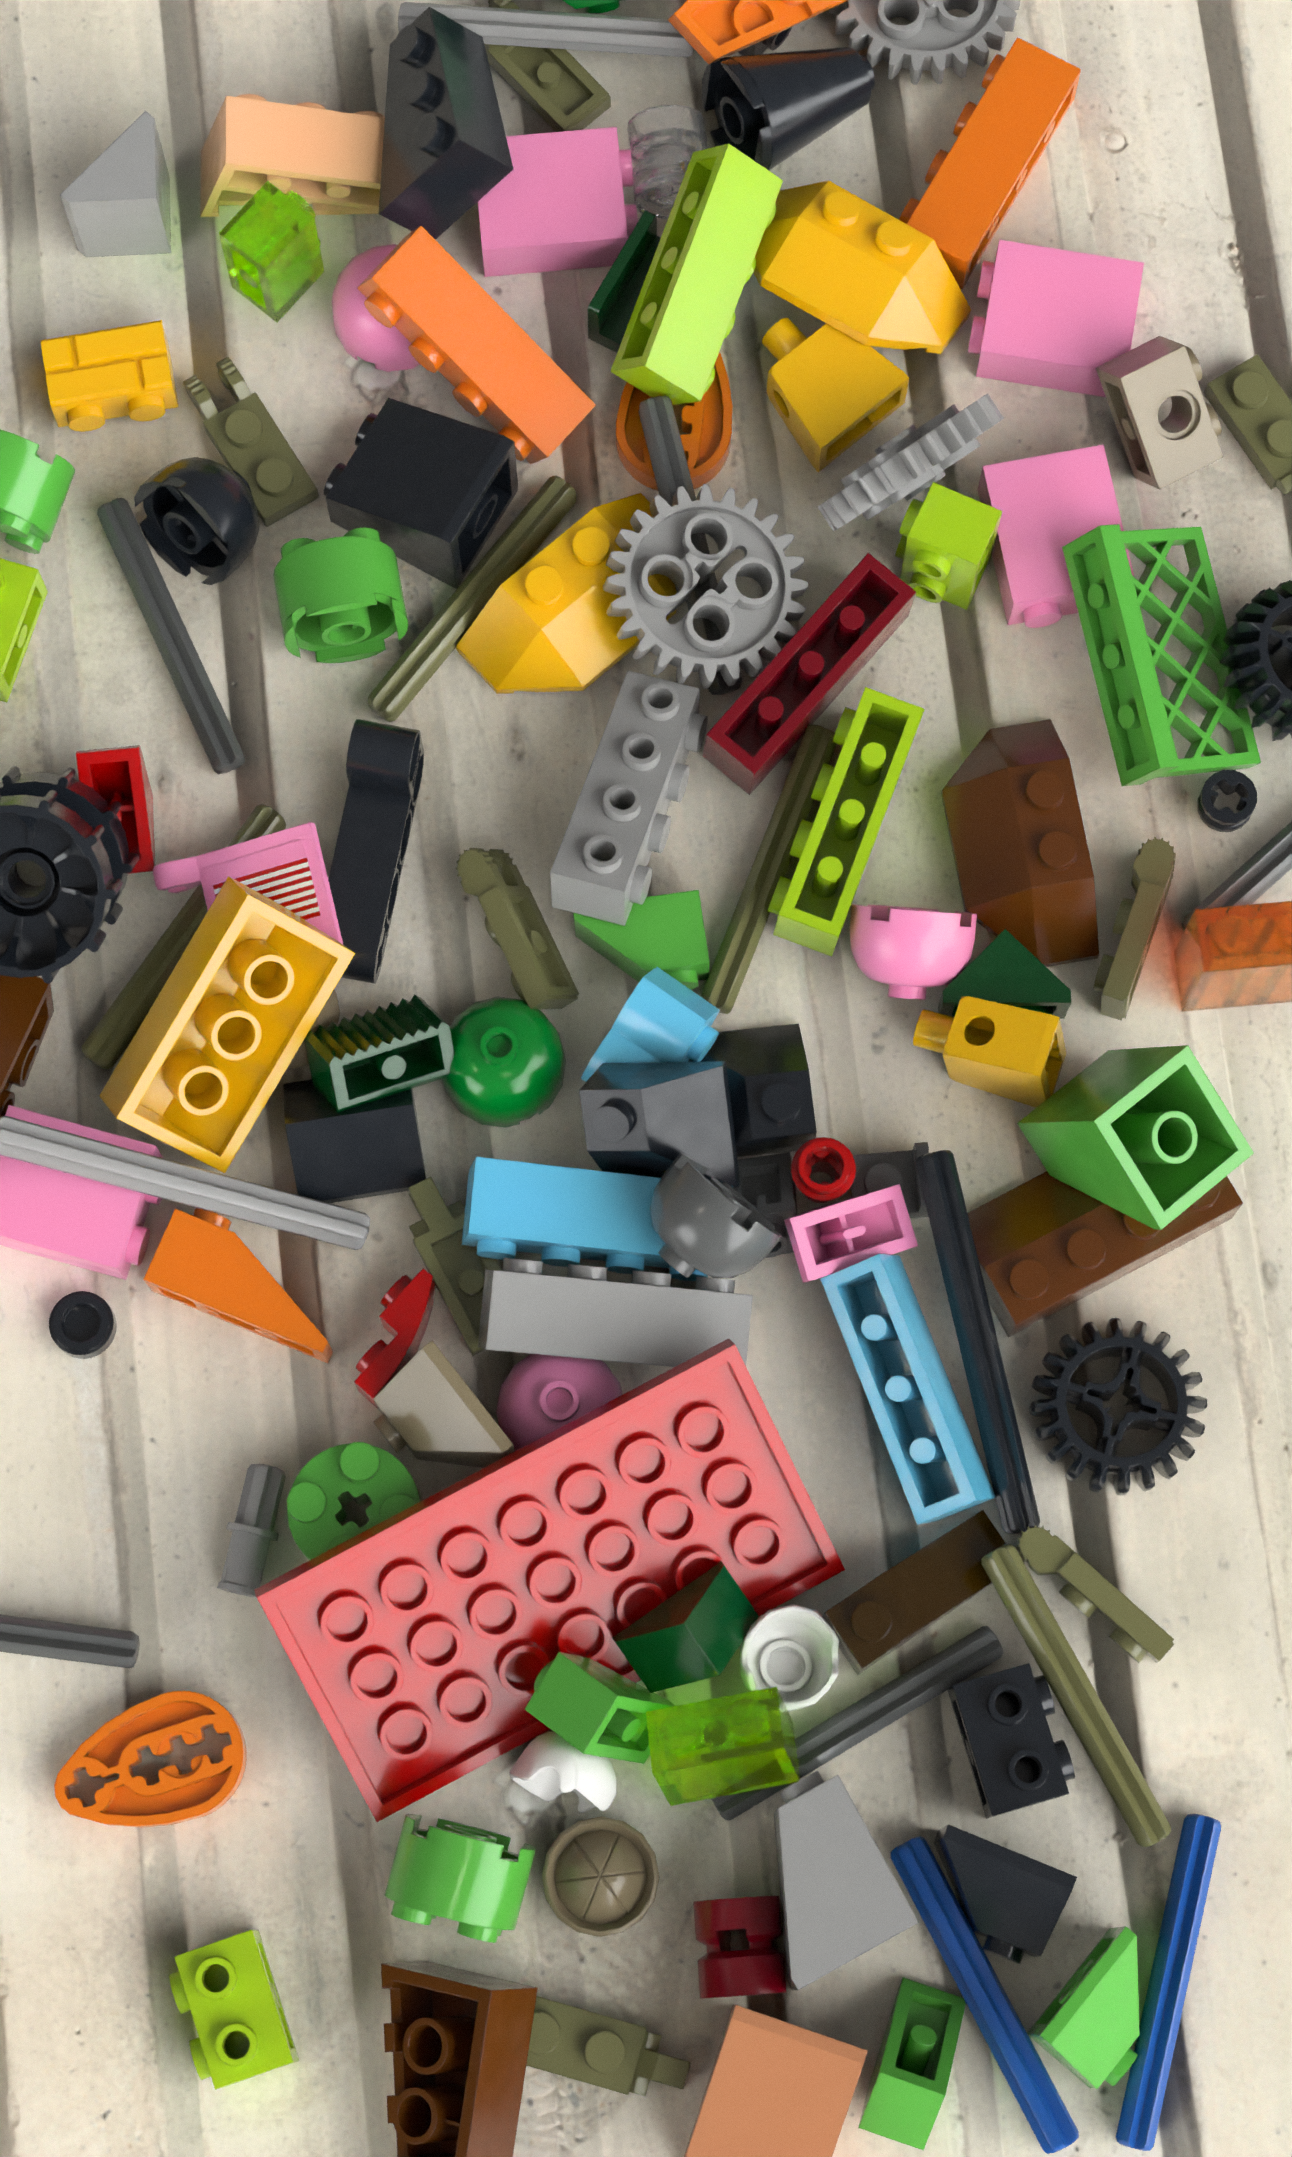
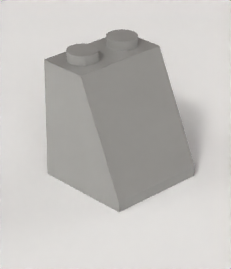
(831, 1882)

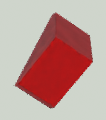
(123, 777)

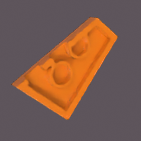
(729, 26)

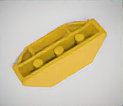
(859, 270)
(551, 618)

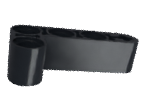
(373, 838)

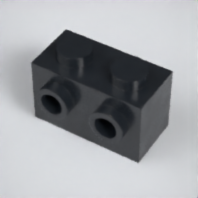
(1011, 1740)

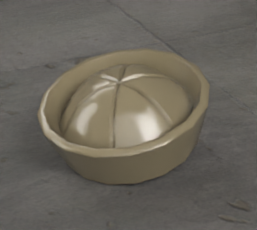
(600, 1876)

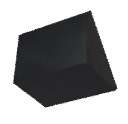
(354, 1151)

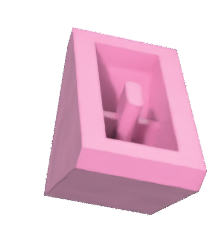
(850, 1232)

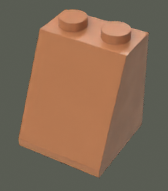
(775, 2091)

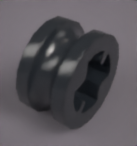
(1224, 819)

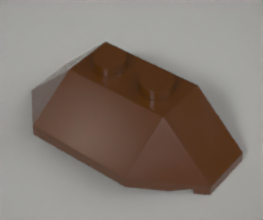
(1024, 843)

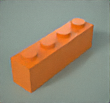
(993, 154)
(474, 346)

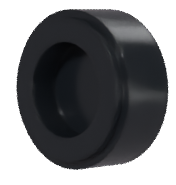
(82, 1325)

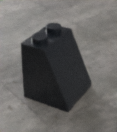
(425, 487)

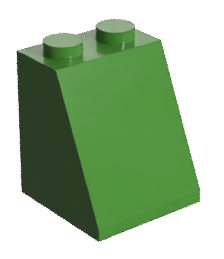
(1138, 1133)

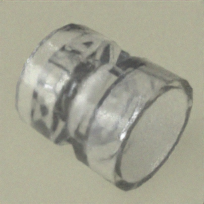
(661, 150)

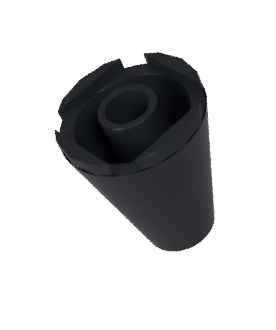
(784, 99)

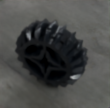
(1263, 659)
(1145, 1411)

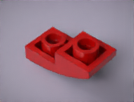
(406, 1318)

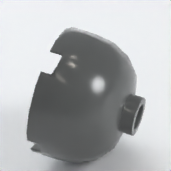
(708, 1223)

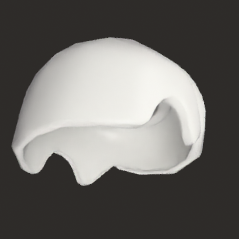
(792, 1652)
(556, 1767)

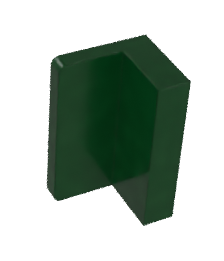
(620, 289)

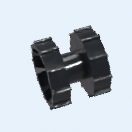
(85, 866)

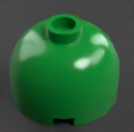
(504, 1062)

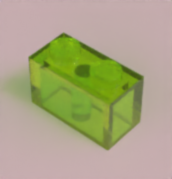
(273, 250)
(722, 1746)

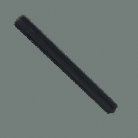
(978, 1341)

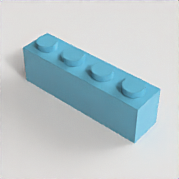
(563, 1215)
(907, 1388)

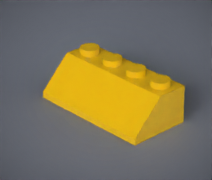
(225, 1025)

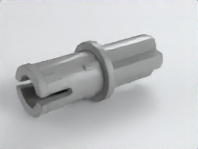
(252, 1530)

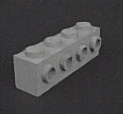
(627, 799)
(609, 1319)

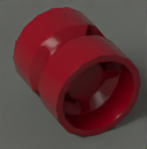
(739, 1971)

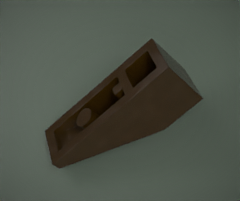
(914, 1593)

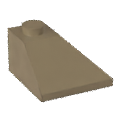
(438, 1414)

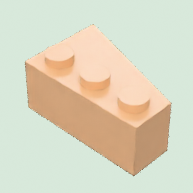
(299, 148)

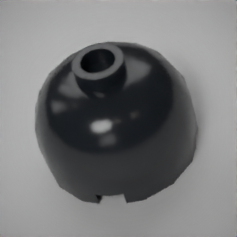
(199, 517)

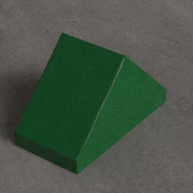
(1009, 976)
(689, 1633)

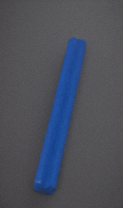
(1168, 1982)
(984, 1995)

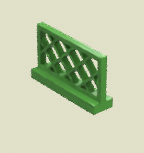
(1126, 656)

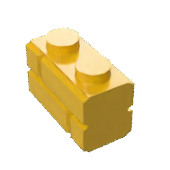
(109, 375)

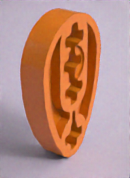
(705, 422)
(154, 1725)

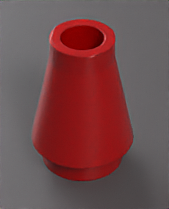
(828, 1157)

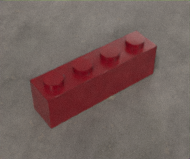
(808, 673)

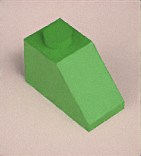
(659, 933)
(594, 1708)
(913, 2064)

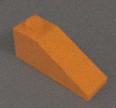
(218, 1275)

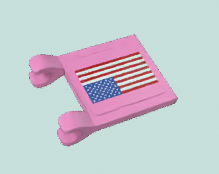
(277, 865)

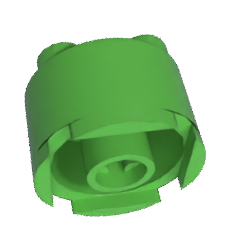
(30, 492)
(339, 596)
(335, 1479)
(458, 1876)

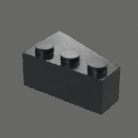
(440, 126)

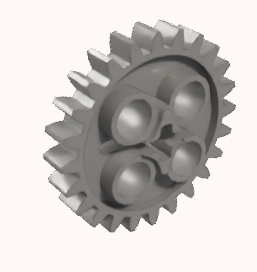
(933, 37)
(910, 462)
(665, 548)

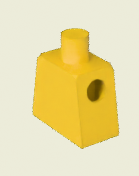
(829, 388)
(1018, 1052)

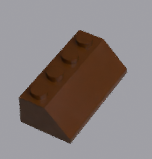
(1057, 1245)

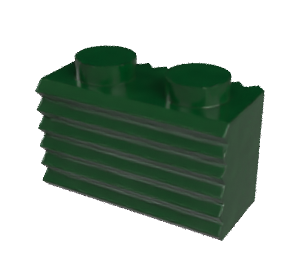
(379, 1053)

